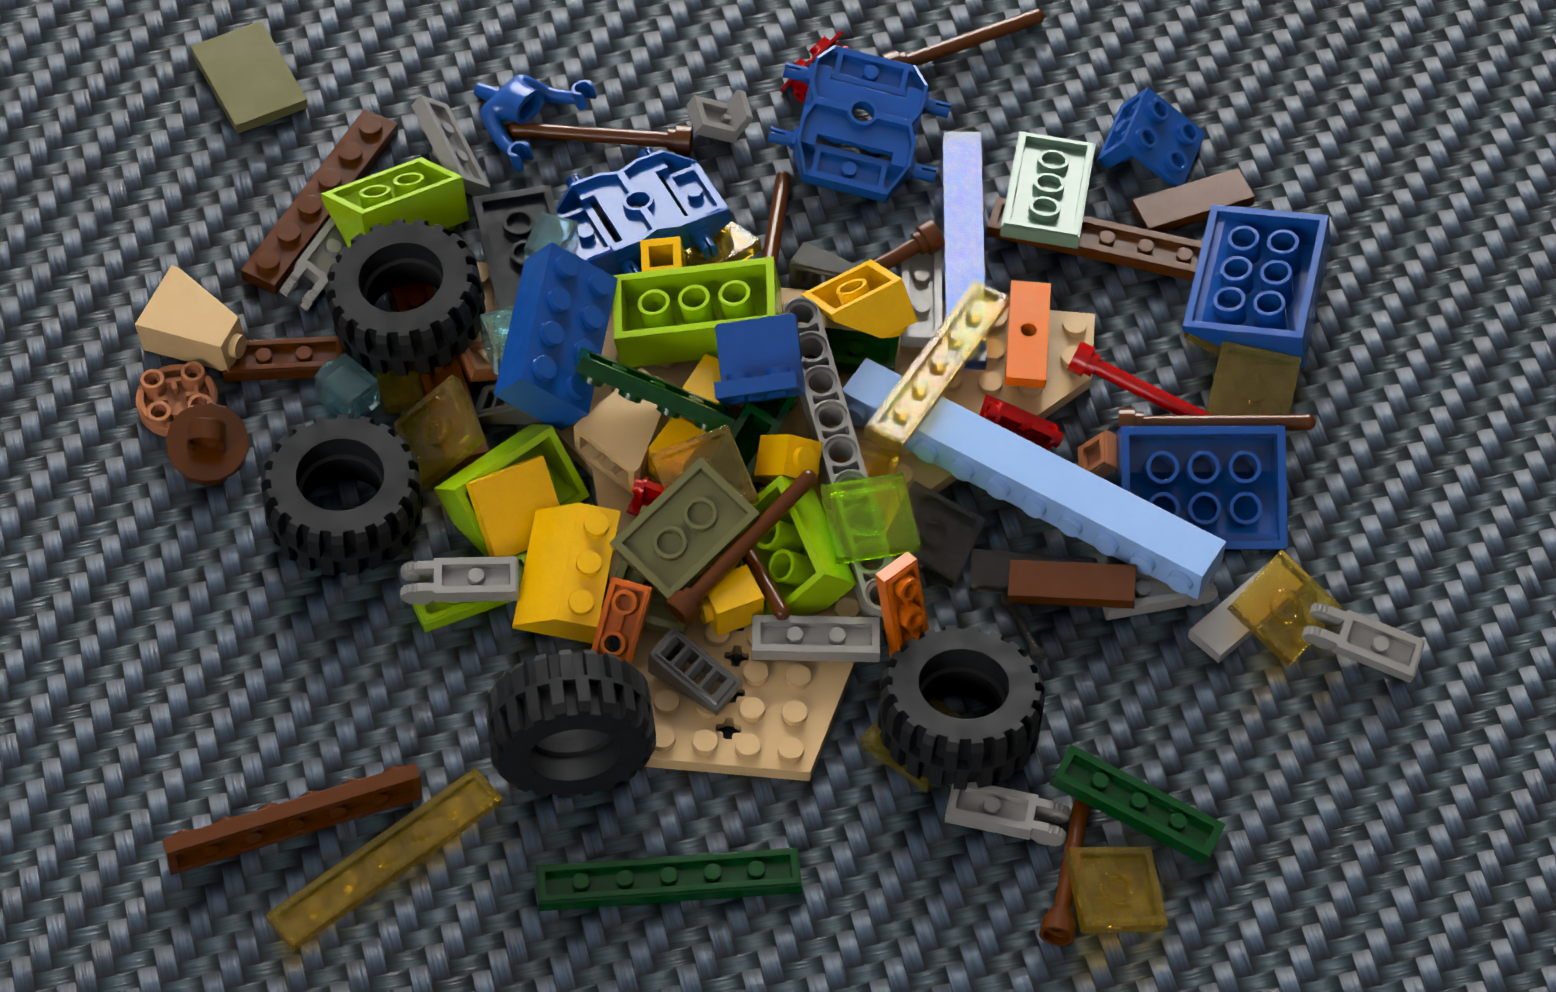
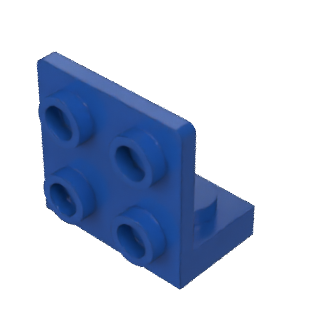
(1154, 136)
(759, 360)

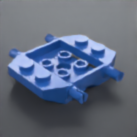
(851, 81)
(674, 200)

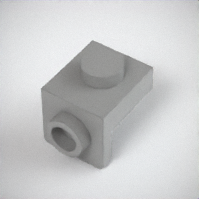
(720, 119)

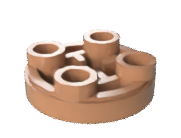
(171, 390)

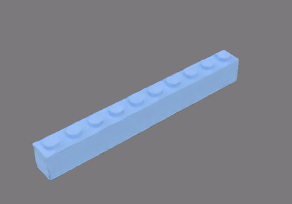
(1049, 487)

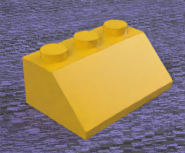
(566, 571)

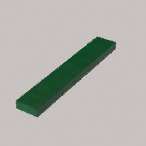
(668, 879)

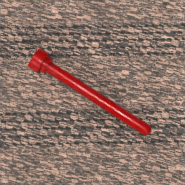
(1088, 362)

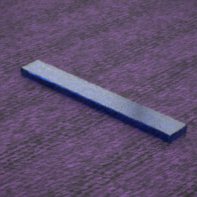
(963, 223)

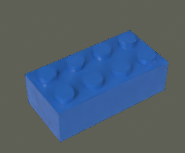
(556, 312)

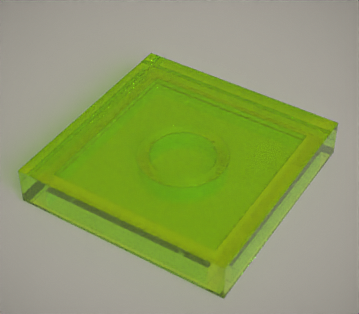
(869, 518)

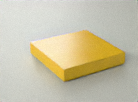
(508, 502)

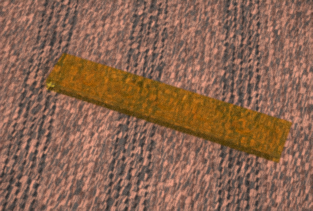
(936, 367)
(383, 859)

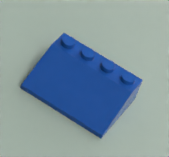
(1259, 279)
(1213, 478)

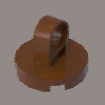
(207, 443)

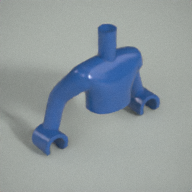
(520, 102)

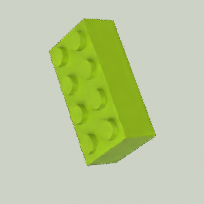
(675, 310)

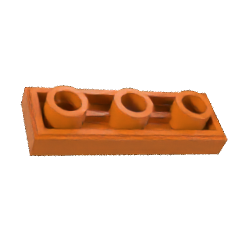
(1028, 334)
(901, 601)
(623, 617)

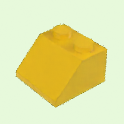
(866, 300)

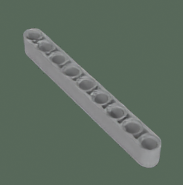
(837, 441)

